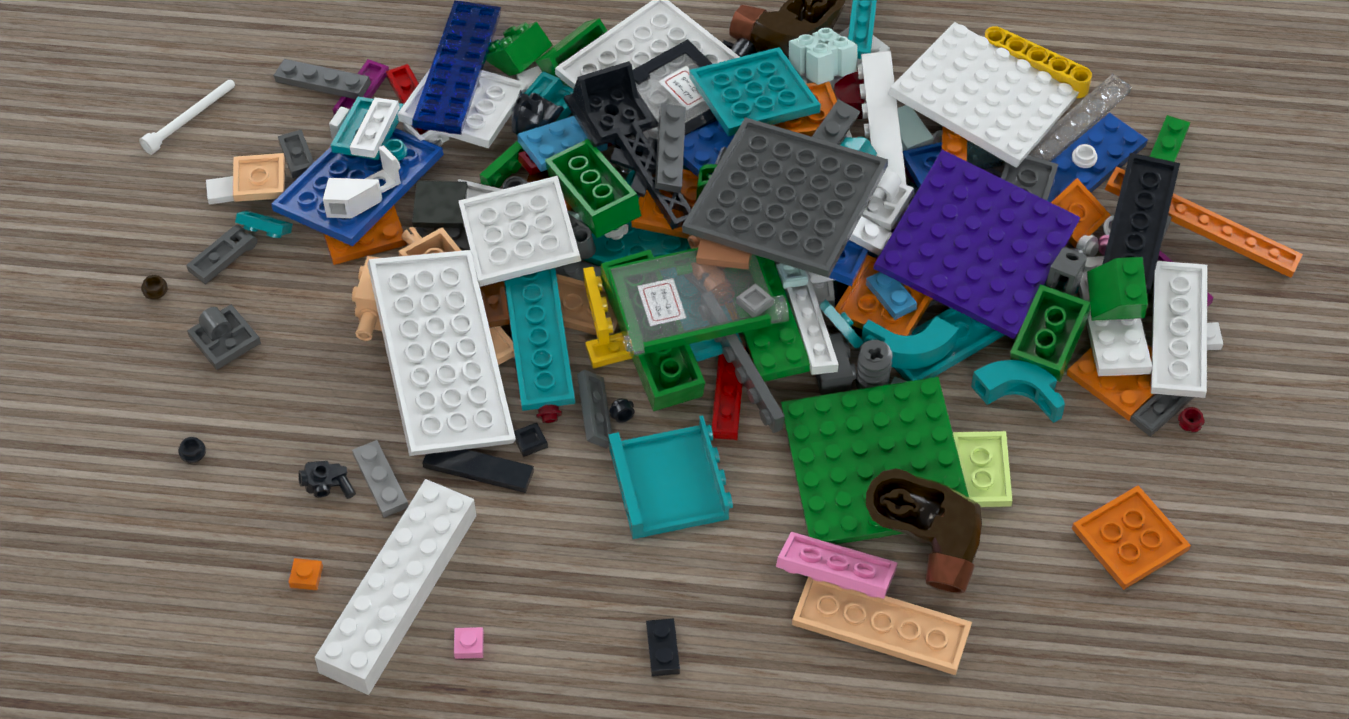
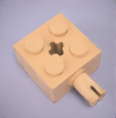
(435, 242)
(365, 304)

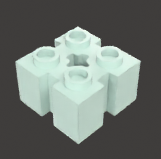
(823, 55)

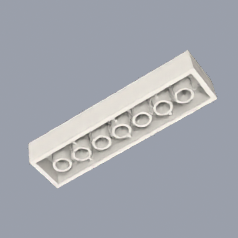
(395, 587)

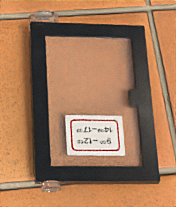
(668, 82)

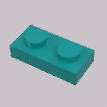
(254, 221)

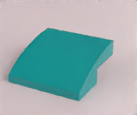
(552, 90)

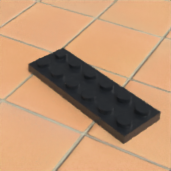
(1142, 212)

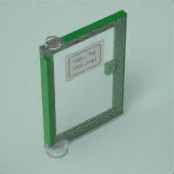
(679, 302)

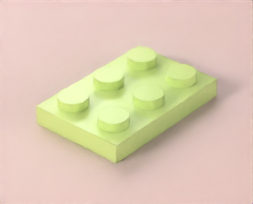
(985, 467)

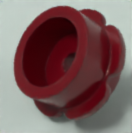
(549, 413)
(1194, 415)

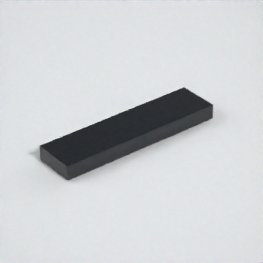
(481, 468)

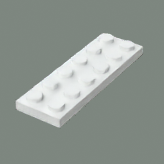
(1179, 330)
(1116, 344)

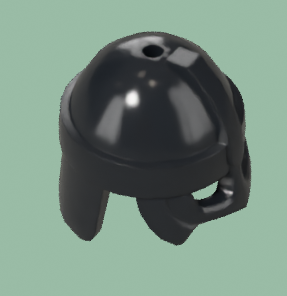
(533, 112)

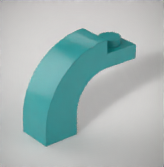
(918, 349)
(1022, 379)

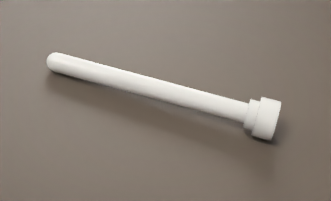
(152, 142)

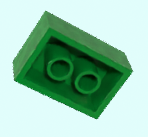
(1051, 330)

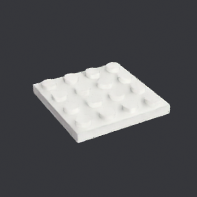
(488, 110)
(519, 231)

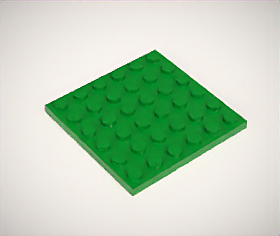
(854, 436)

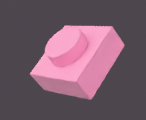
(468, 642)

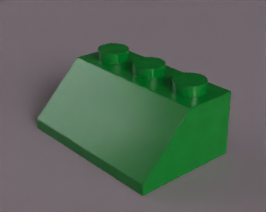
(570, 45)

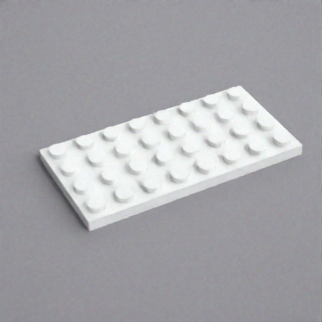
(440, 352)

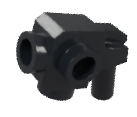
(321, 476)

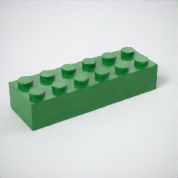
(668, 374)

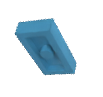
(891, 295)

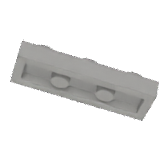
(380, 478)

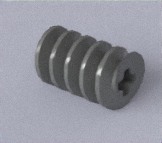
(873, 364)

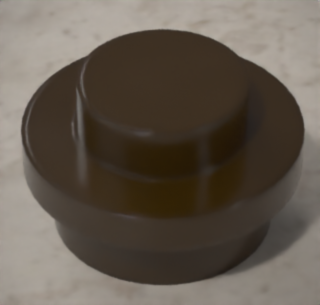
(154, 287)

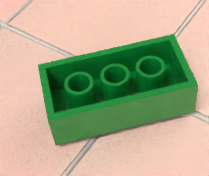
(594, 188)

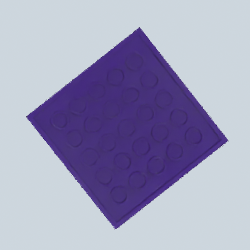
(976, 243)

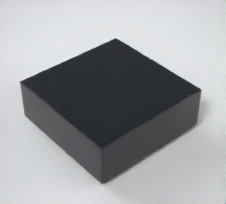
(530, 439)

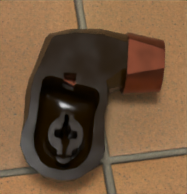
(779, 27)
(933, 517)

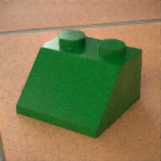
(1118, 290)

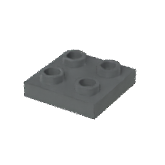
(223, 335)

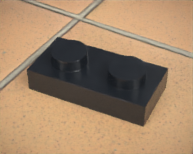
(662, 647)

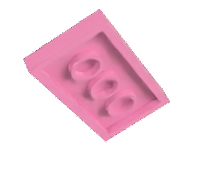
(836, 565)

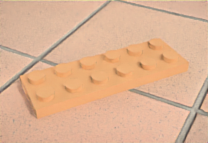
(883, 625)

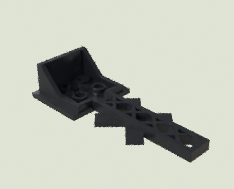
(615, 93)

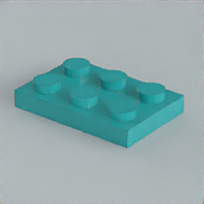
(351, 125)

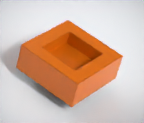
(305, 574)

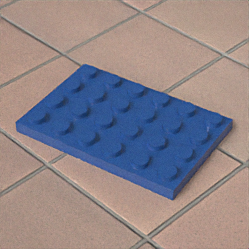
(304, 197)

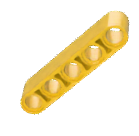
(1042, 59)

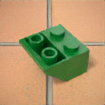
(518, 48)

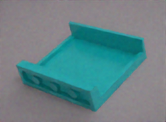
(670, 480)

